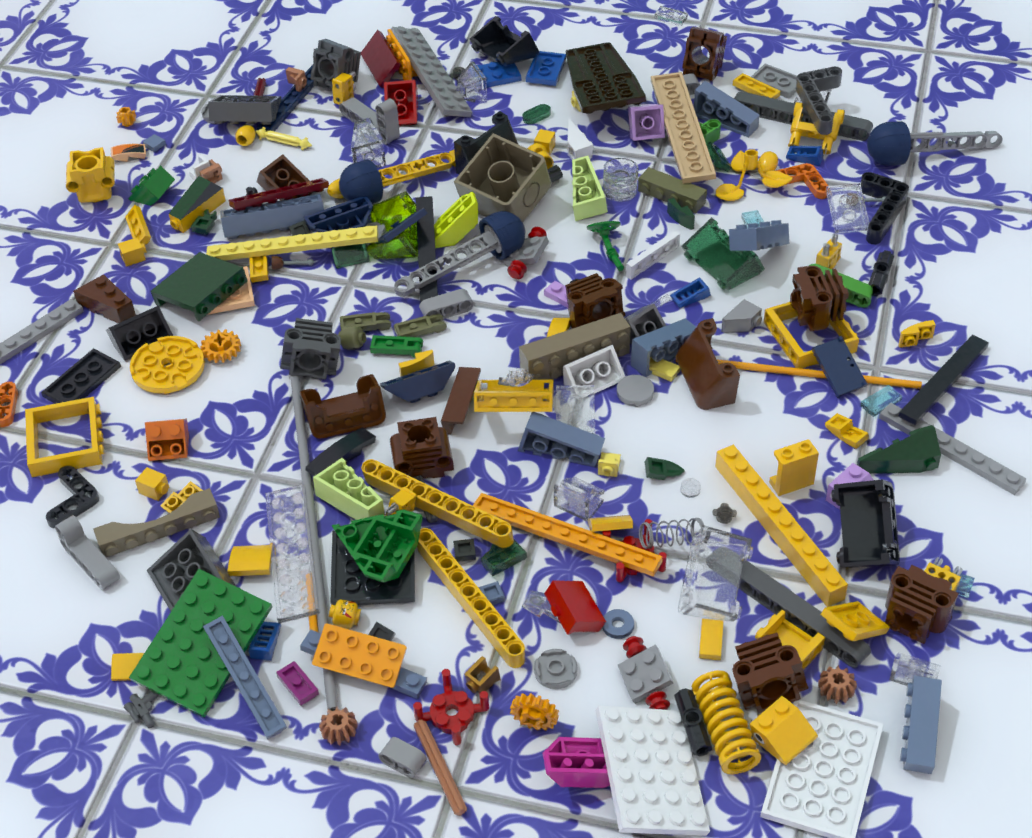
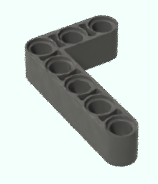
(808, 89)

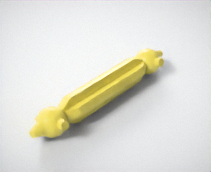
(283, 138)

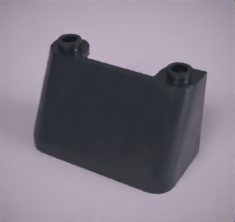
(502, 44)
(467, 147)
(867, 524)

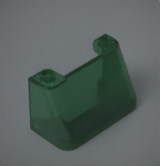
(712, 252)

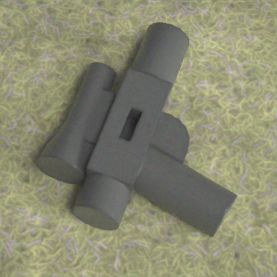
(141, 707)

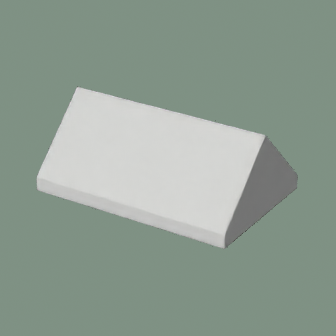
(595, 369)

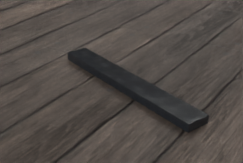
(426, 244)
(943, 380)

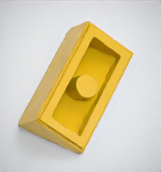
(123, 665)

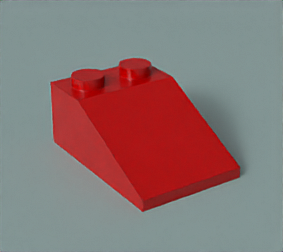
(406, 98)

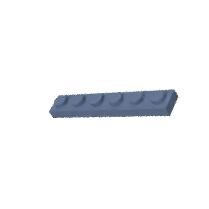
(245, 677)
(407, 681)

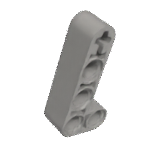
(86, 553)

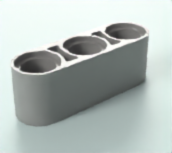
(447, 304)

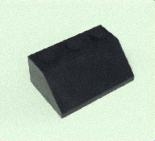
(137, 331)

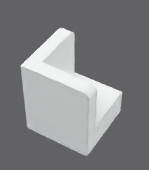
(203, 164)

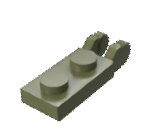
(367, 321)
(420, 326)

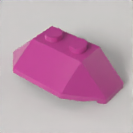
(576, 762)

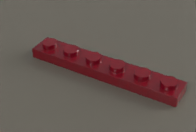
(273, 195)

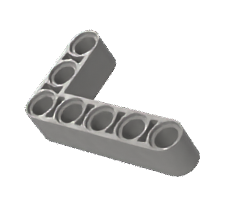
(384, 118)

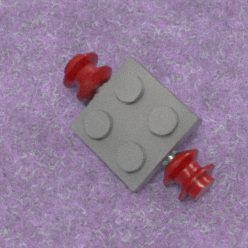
(528, 253)
(645, 673)

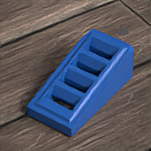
(806, 154)
(695, 285)
(267, 652)

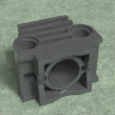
(331, 60)
(310, 349)

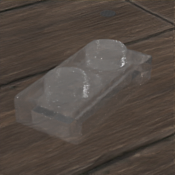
(671, 15)

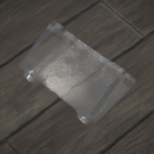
(714, 575)

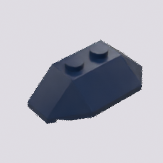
(342, 216)
(421, 383)

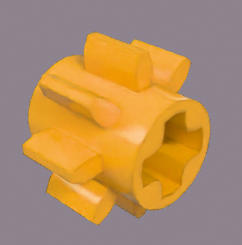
(126, 116)

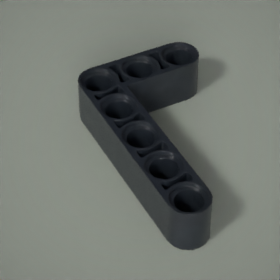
(896, 197)

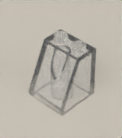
(367, 143)

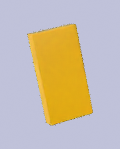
(711, 639)

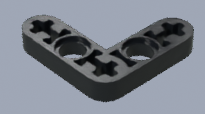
(79, 498)

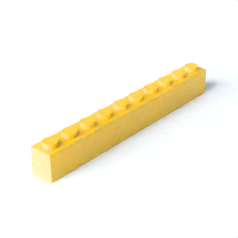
(781, 526)

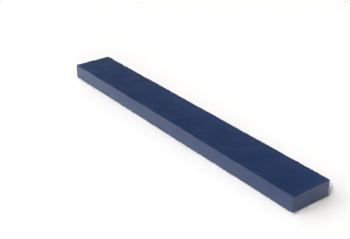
(289, 103)

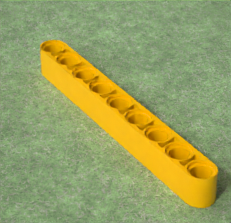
(440, 504)
(471, 599)

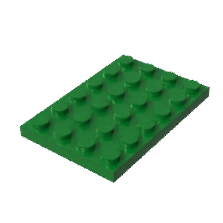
(182, 658)

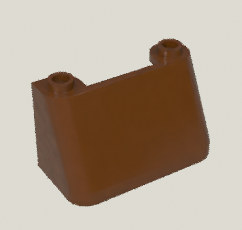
(708, 381)
(345, 412)

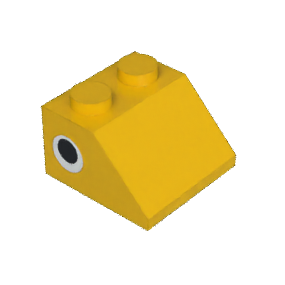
(782, 730)

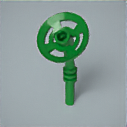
(604, 230)

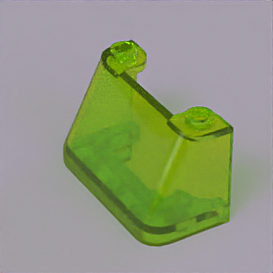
(387, 213)

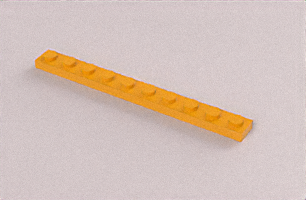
(570, 535)

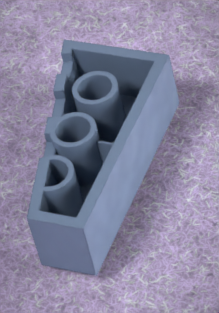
(560, 440)

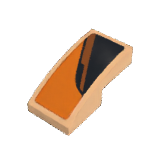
(123, 151)

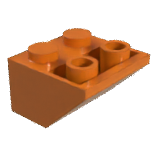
(167, 439)

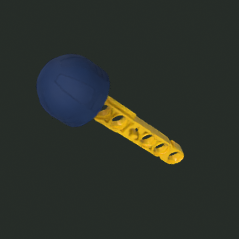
(365, 179)

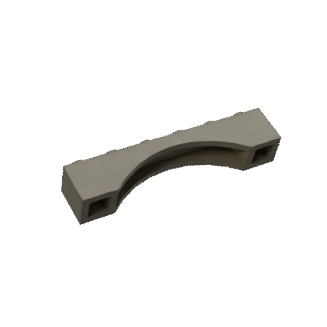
(120, 537)

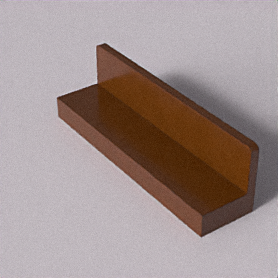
(460, 397)

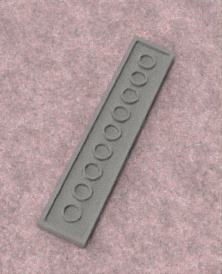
(431, 72)

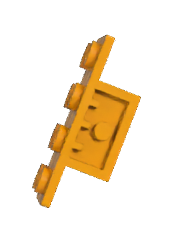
(405, 68)
(359, 655)

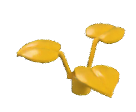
(744, 162)

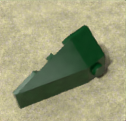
(911, 455)

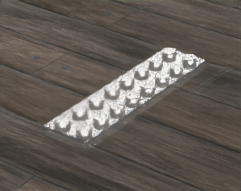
(291, 554)

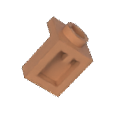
(296, 77)
(213, 172)

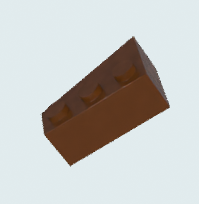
(105, 298)

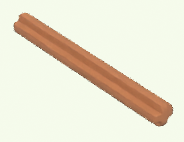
(440, 768)

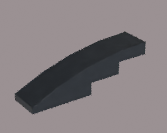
(345, 448)

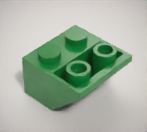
(151, 186)

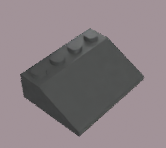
(243, 109)
(181, 562)

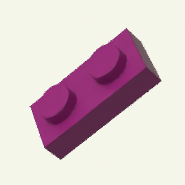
(297, 683)

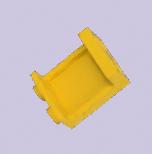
(795, 467)
(789, 634)

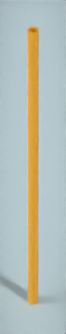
(818, 374)

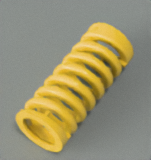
(716, 727)

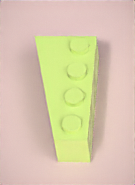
(587, 191)
(347, 491)

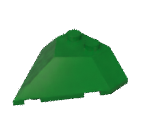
(382, 543)

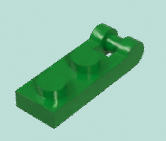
(396, 345)

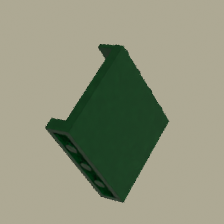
(200, 284)

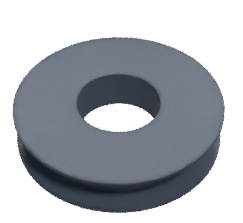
(618, 632)

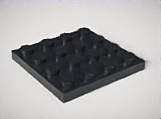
(352, 585)

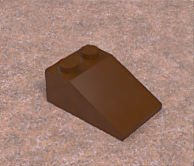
(281, 174)

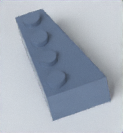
(733, 115)
(759, 236)
(659, 345)
(921, 724)

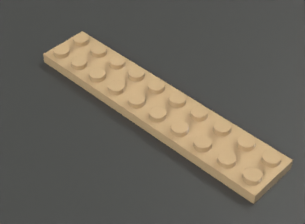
(683, 128)

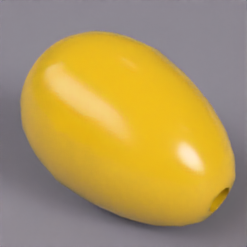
(245, 135)
(768, 161)
(334, 191)

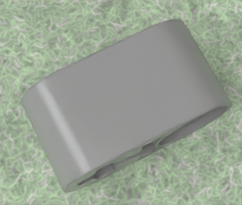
(402, 757)

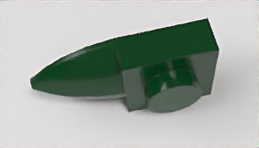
(661, 468)

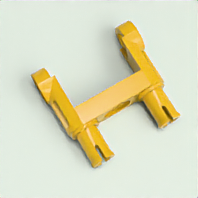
(808, 129)

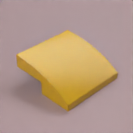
(610, 523)
(250, 560)

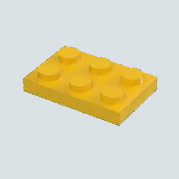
(854, 621)

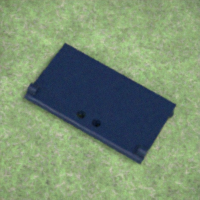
(400, 227)
(841, 373)

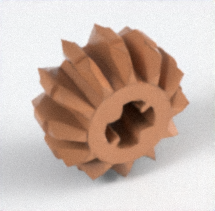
(837, 684)
(338, 725)

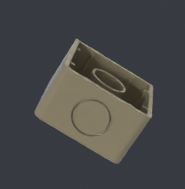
(505, 178)

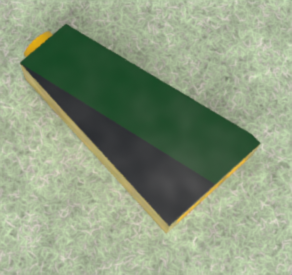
(198, 198)

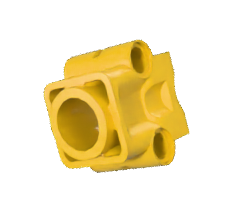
(90, 175)

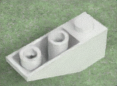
(578, 143)

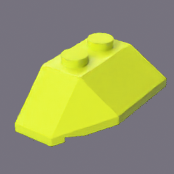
(456, 221)

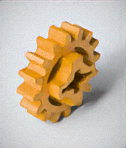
(220, 346)
(534, 711)

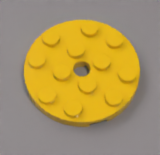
(149, 361)

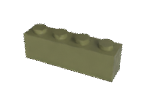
(666, 186)

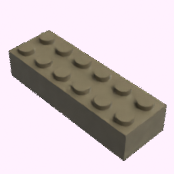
(549, 355)

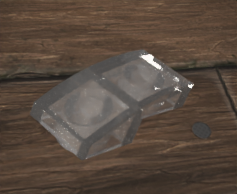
(516, 378)
(538, 604)

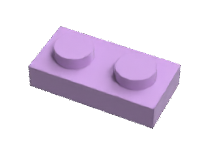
(556, 292)

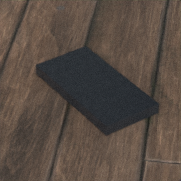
(81, 377)

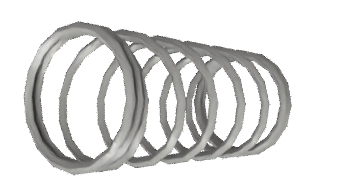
(651, 539)

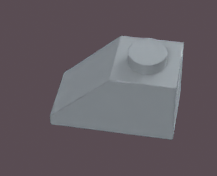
(742, 318)

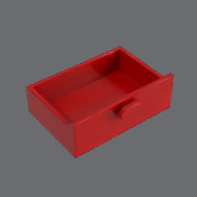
(574, 607)

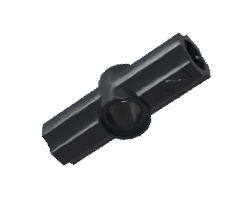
(881, 272)
(695, 731)

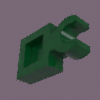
(204, 224)

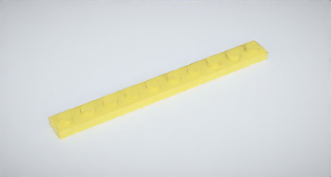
(294, 243)

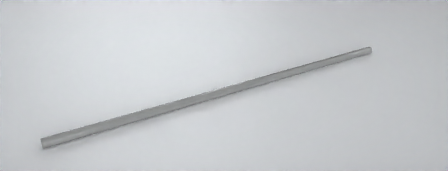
(322, 618)

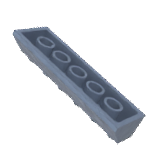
(269, 216)

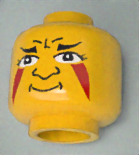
(345, 614)

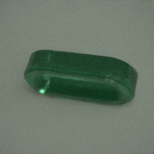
(536, 114)

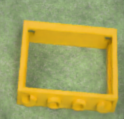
(773, 320)
(514, 399)
(76, 459)

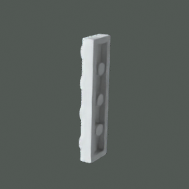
(652, 255)

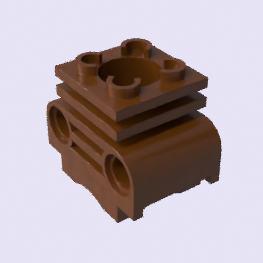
(695, 61)
(818, 297)
(593, 299)
(421, 449)
(919, 603)
(768, 672)

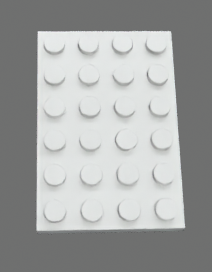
(651, 771)
(829, 778)

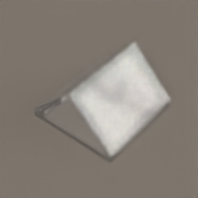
(575, 502)
(907, 667)

